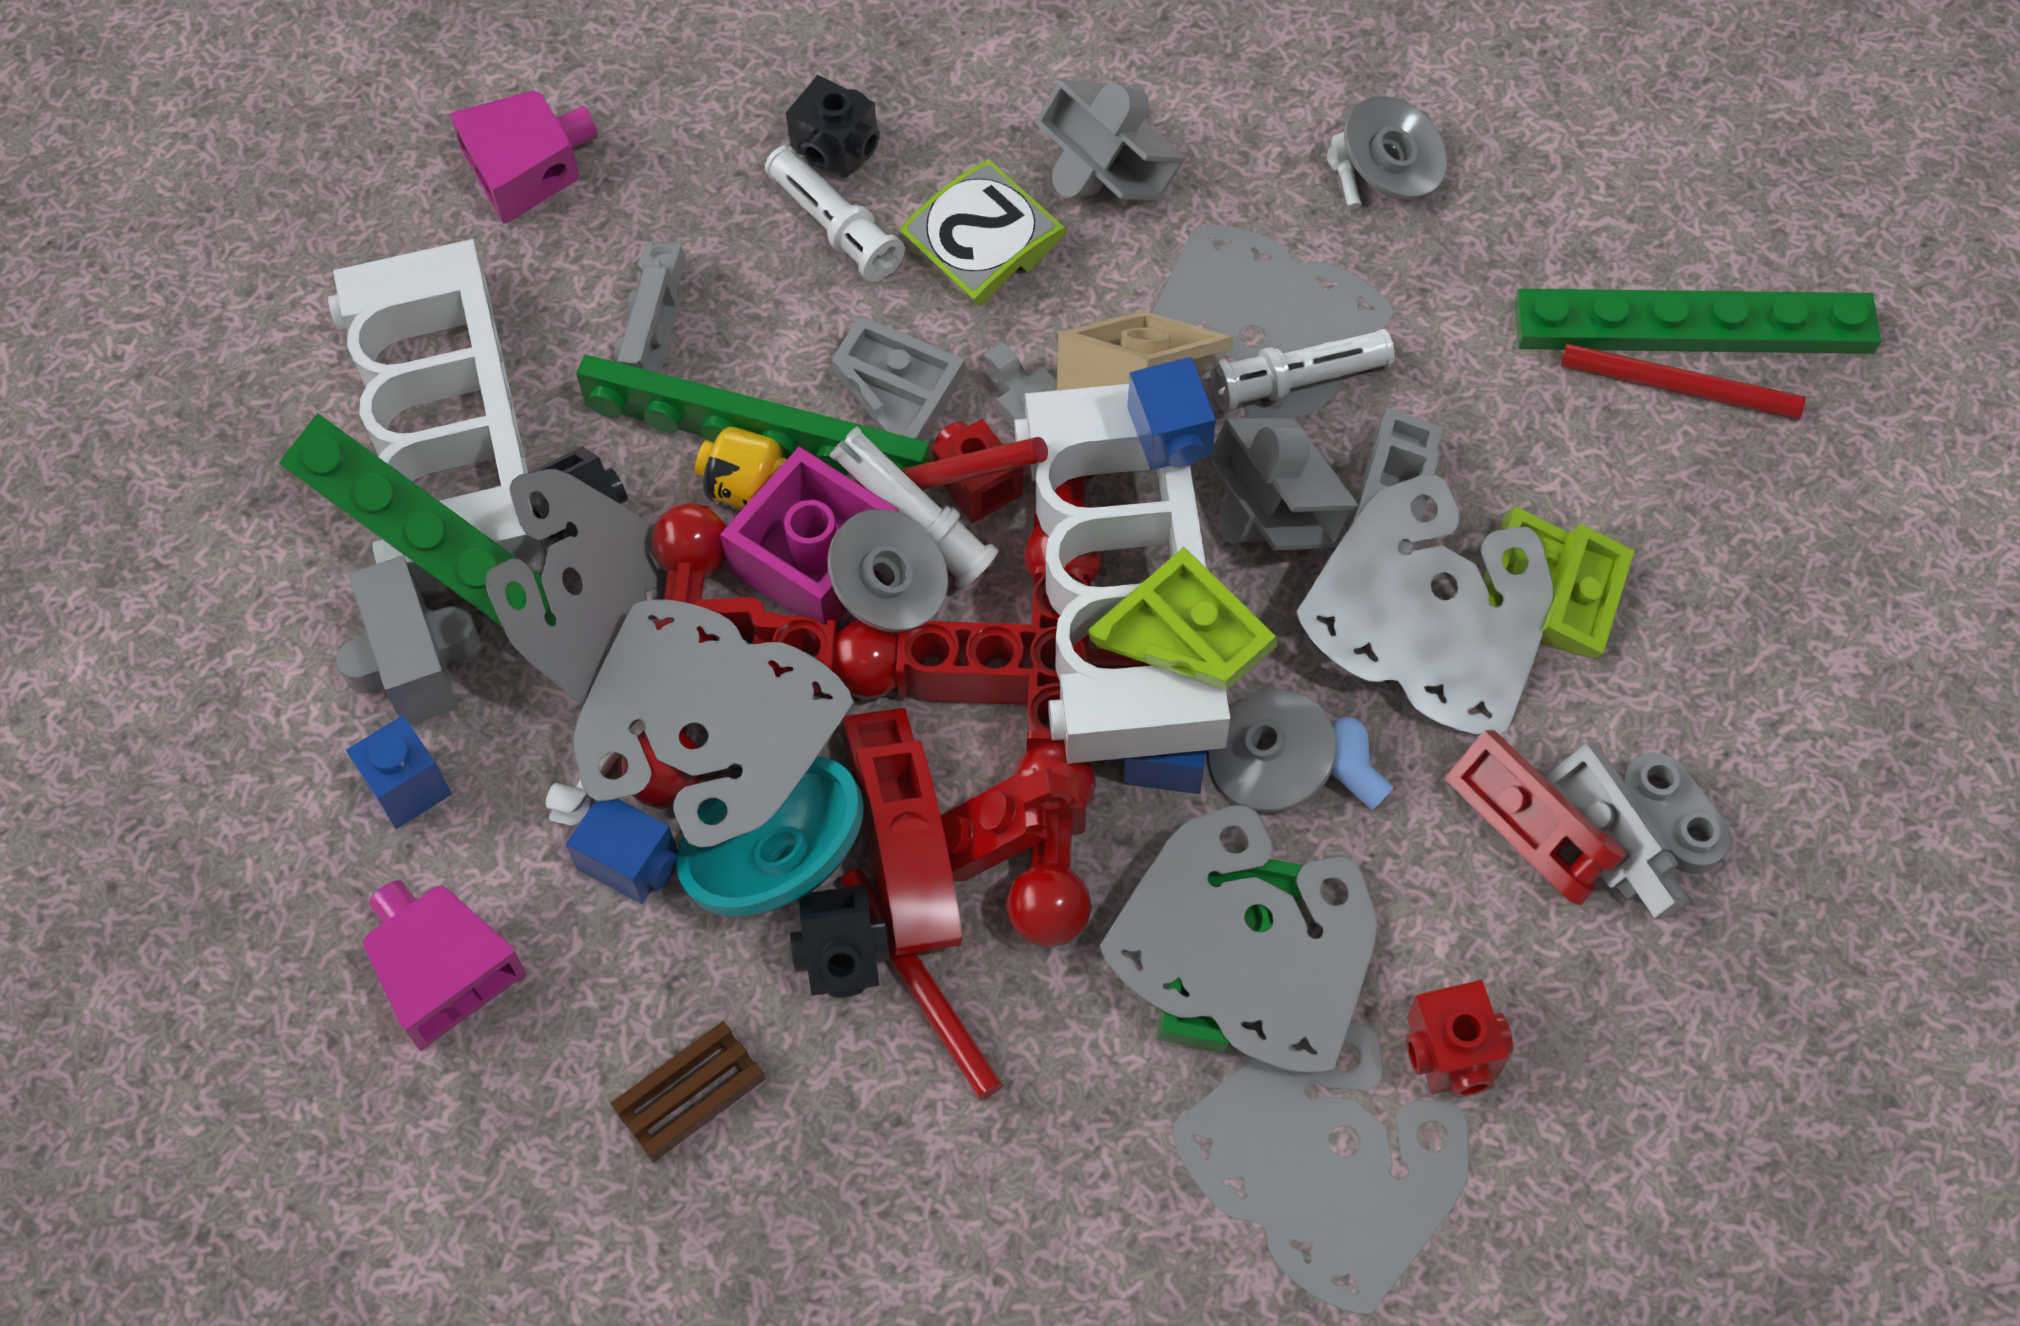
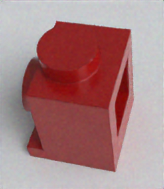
(981, 494)

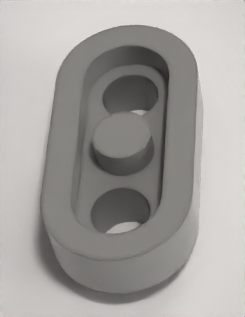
(1677, 809)

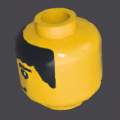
(737, 466)

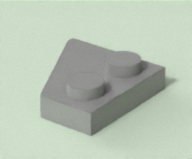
(897, 377)

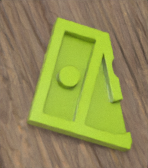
(1186, 625)

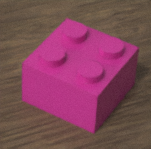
(786, 534)

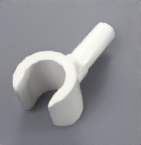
(1339, 160)
(572, 803)

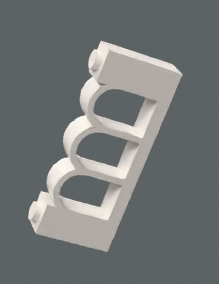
(413, 298)
(1102, 709)

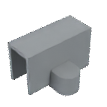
(1107, 141)
(1278, 486)
(404, 643)

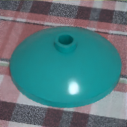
(783, 856)

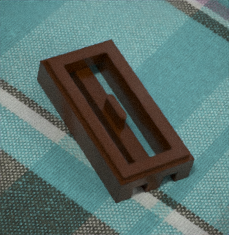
(672, 1071)

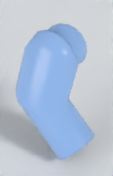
(1353, 763)

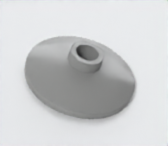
(1395, 147)
(903, 555)
(1288, 770)

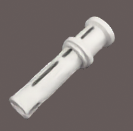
(848, 226)
(1271, 371)
(877, 473)

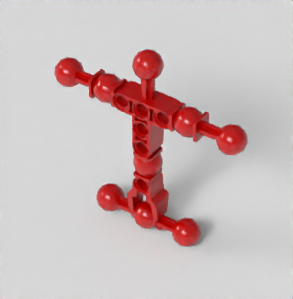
(1049, 899)

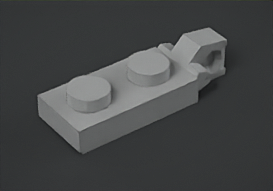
(652, 308)
(1606, 801)

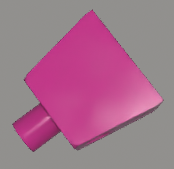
(521, 149)
(436, 959)

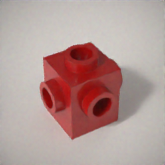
(1458, 1039)

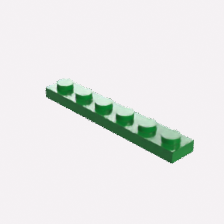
(1697, 321)
(705, 410)
(403, 515)

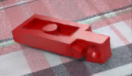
(1005, 820)

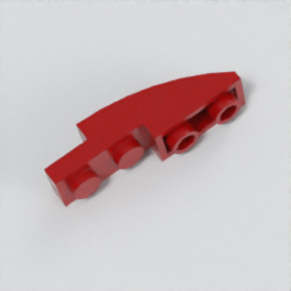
(903, 831)

